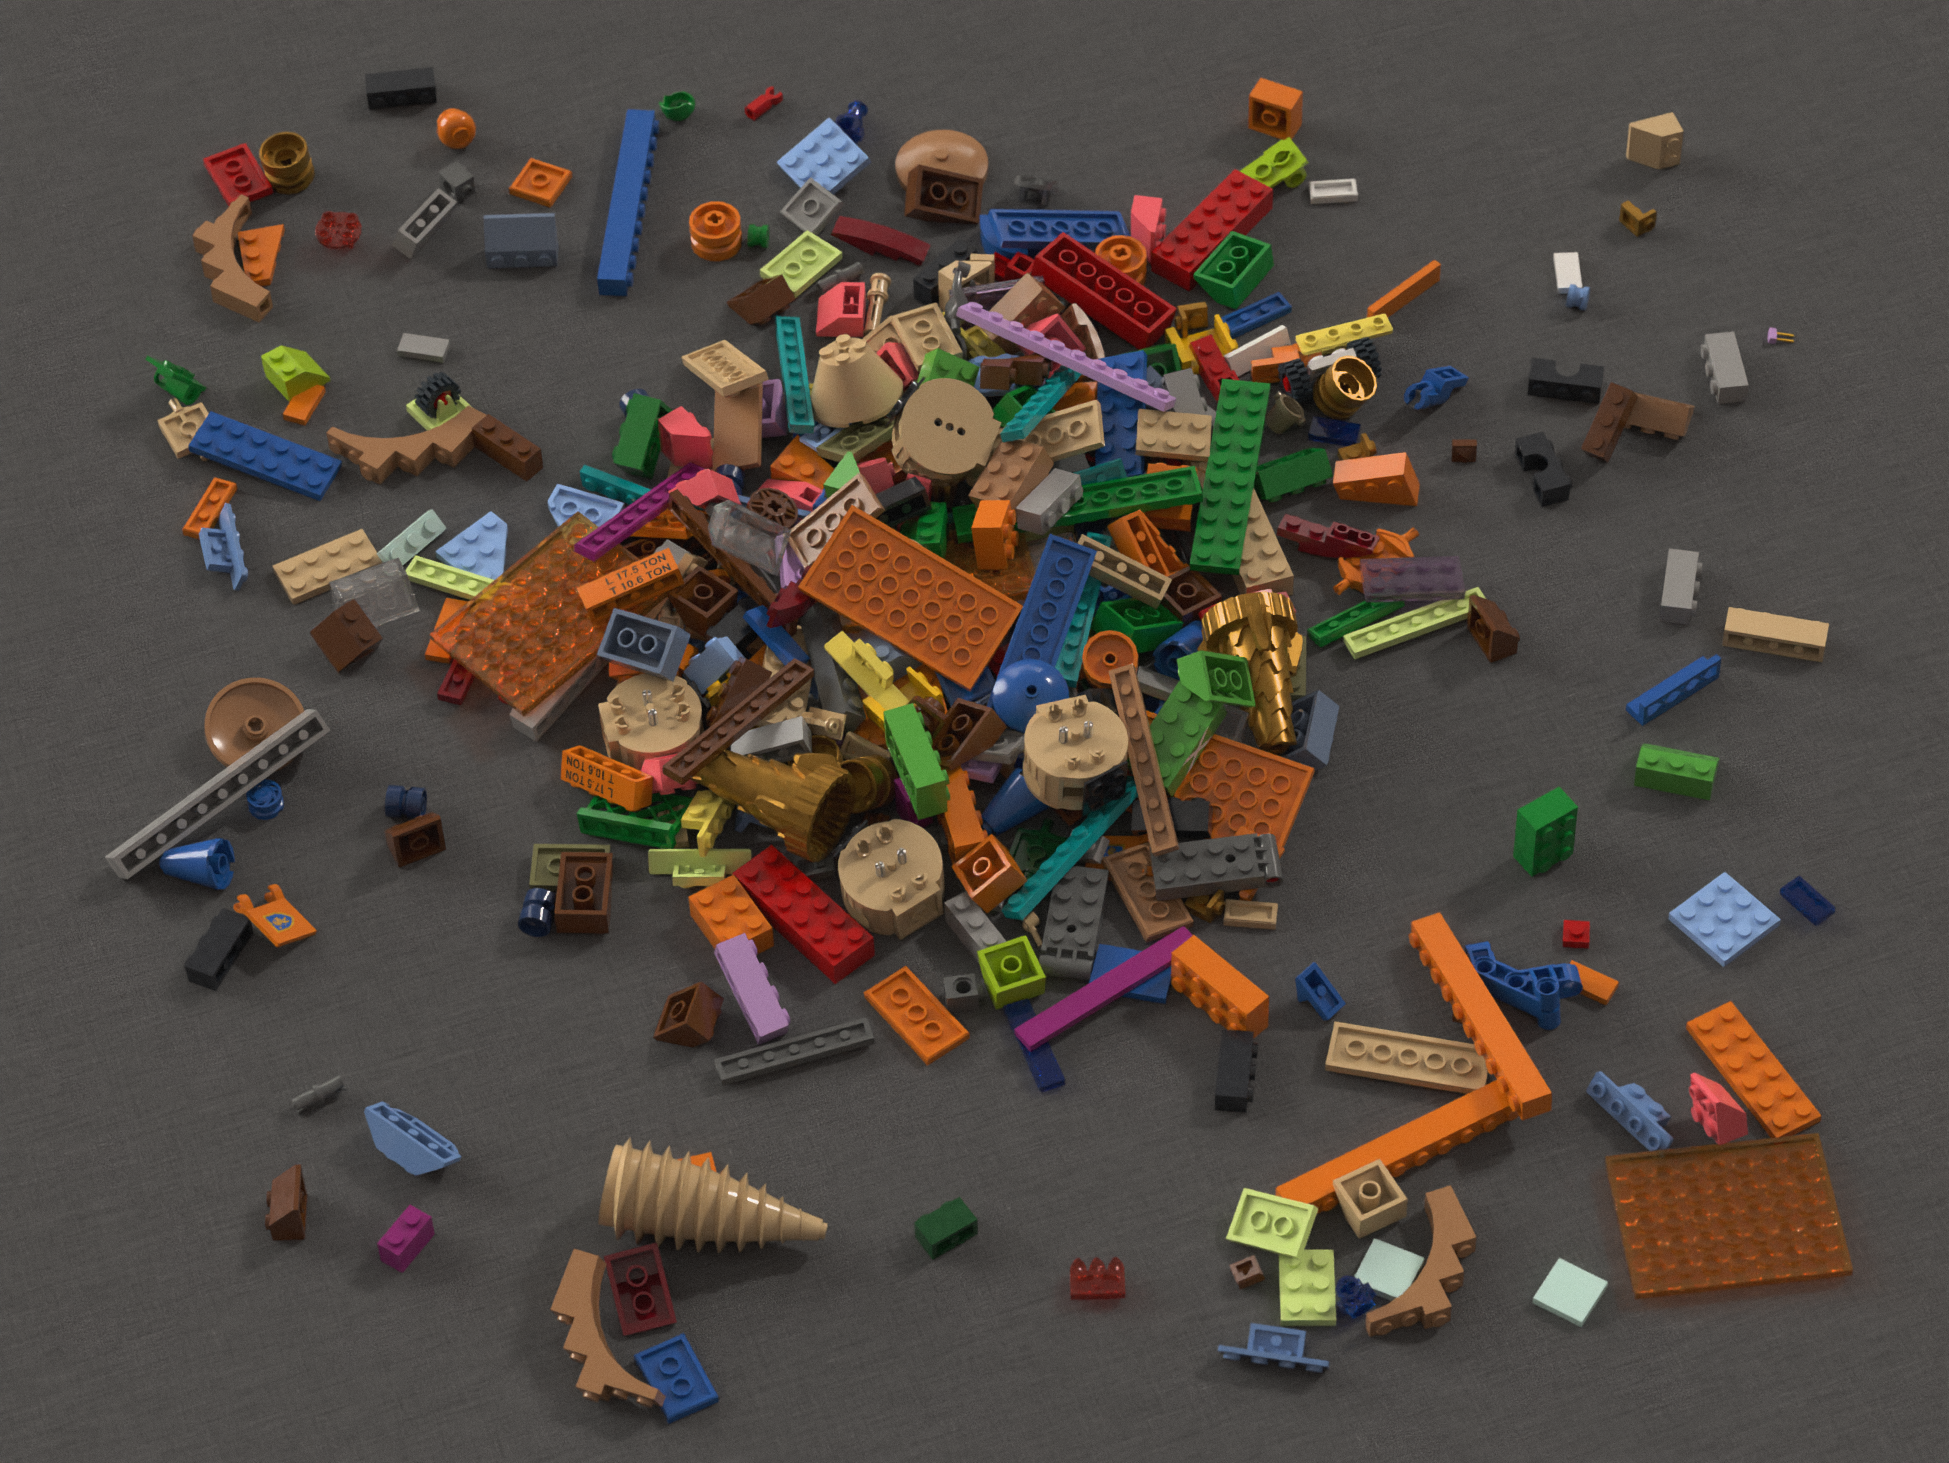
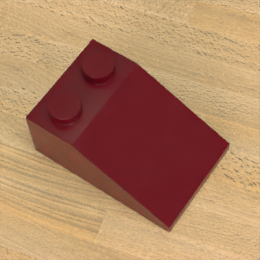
(640, 1289)

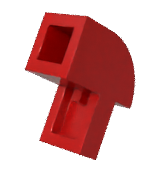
(1012, 269)

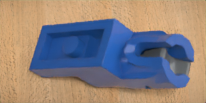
(1434, 387)

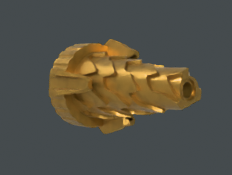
(1264, 632)
(801, 802)

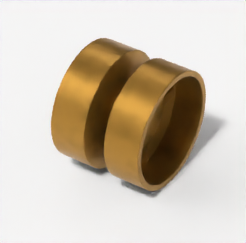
(873, 780)

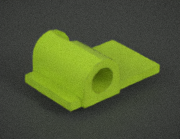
(1279, 164)

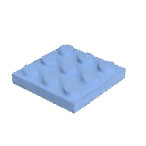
(826, 157)
(1724, 919)

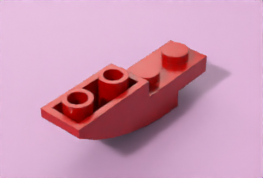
(1211, 364)

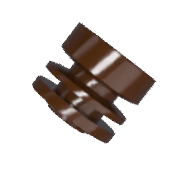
(774, 506)

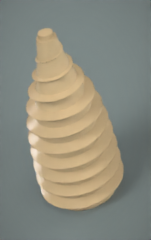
(695, 1203)

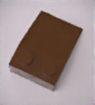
(943, 196)
(967, 733)
(584, 892)

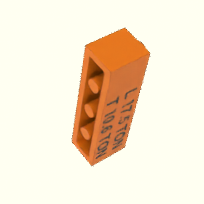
(630, 585)
(606, 778)

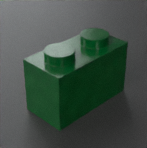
(946, 1227)

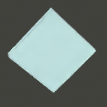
(1389, 1269)
(1570, 1292)

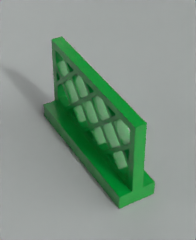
(633, 826)

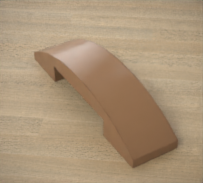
(1085, 332)

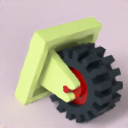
(436, 401)

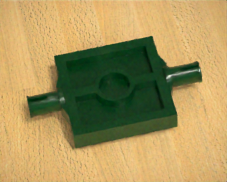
(1034, 847)

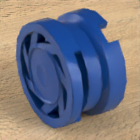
(265, 800)

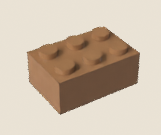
(1024, 303)
(1012, 473)

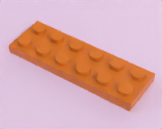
(1753, 1071)

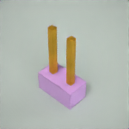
(1772, 336)

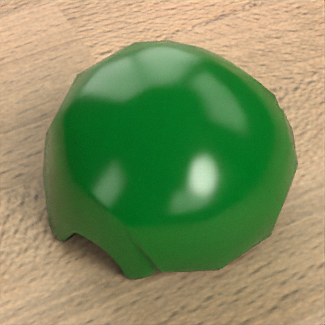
(678, 106)

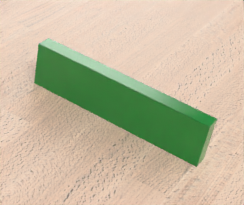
(1350, 620)

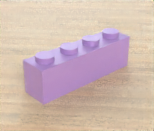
(752, 988)

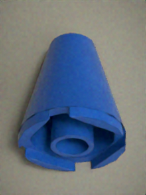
(1178, 645)
(1011, 805)
(201, 863)

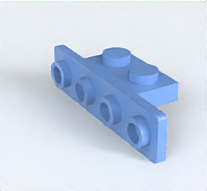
(222, 548)
(1633, 1111)
(1276, 1345)

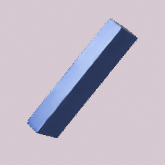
(1257, 314)
(775, 638)

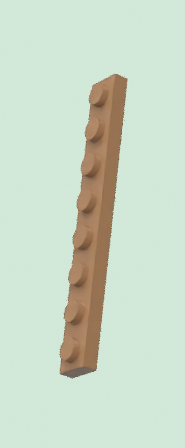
(1144, 760)

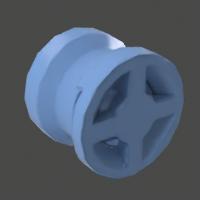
(1575, 297)

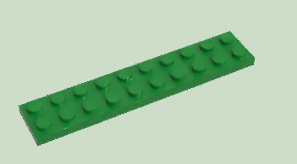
(1230, 477)
(1111, 499)

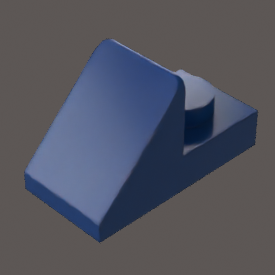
(1318, 990)

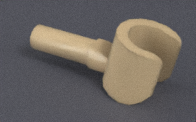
(1029, 924)

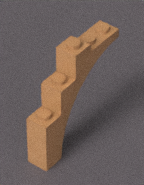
(230, 284)
(411, 453)
(1442, 1273)
(578, 1306)

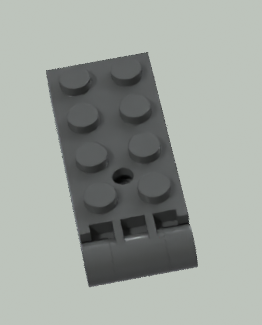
(1217, 864)
(1074, 923)

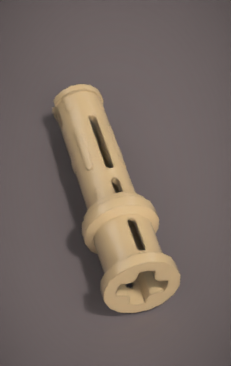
(877, 297)

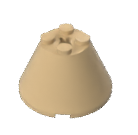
(852, 384)

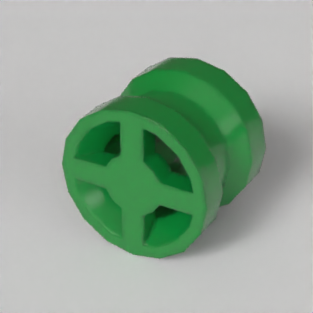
(758, 236)

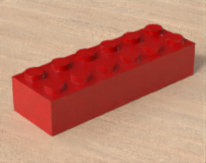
(1232, 206)
(1103, 291)
(805, 915)

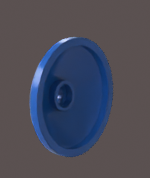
(1010, 691)

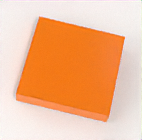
(540, 182)

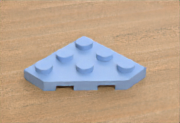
(567, 501)
(478, 548)

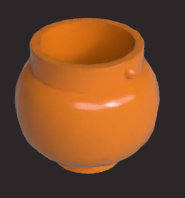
(455, 128)

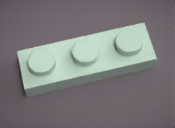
(413, 538)

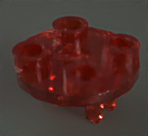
(338, 230)

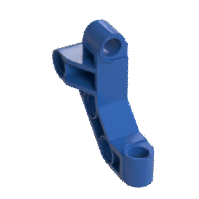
(1531, 989)

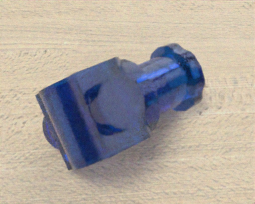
(851, 122)
(1354, 1296)

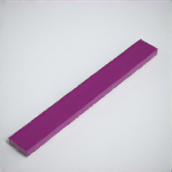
(633, 516)
(1100, 991)

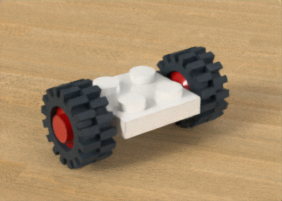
(1299, 380)

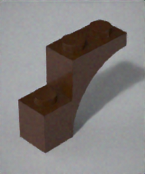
(1025, 370)

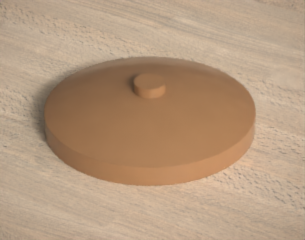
(942, 150)
(247, 715)

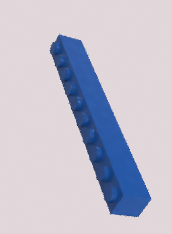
(627, 203)

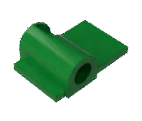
(177, 381)

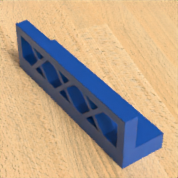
(1674, 689)

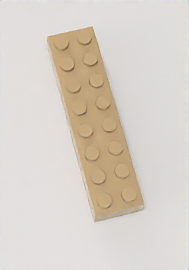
(1262, 559)

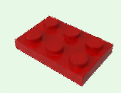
(238, 173)

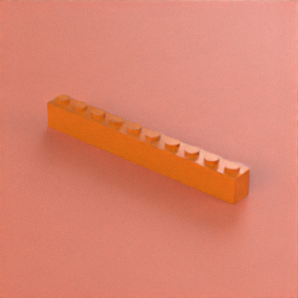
(1480, 1017)
(1407, 1145)

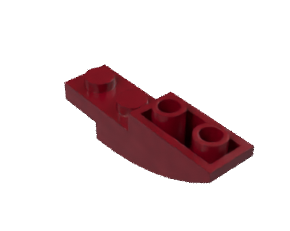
(1327, 542)
(790, 604)

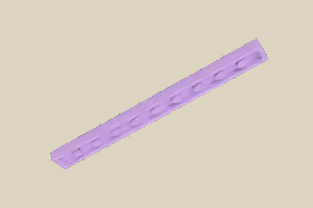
(1069, 358)

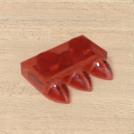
(1097, 1281)

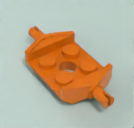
(1389, 546)

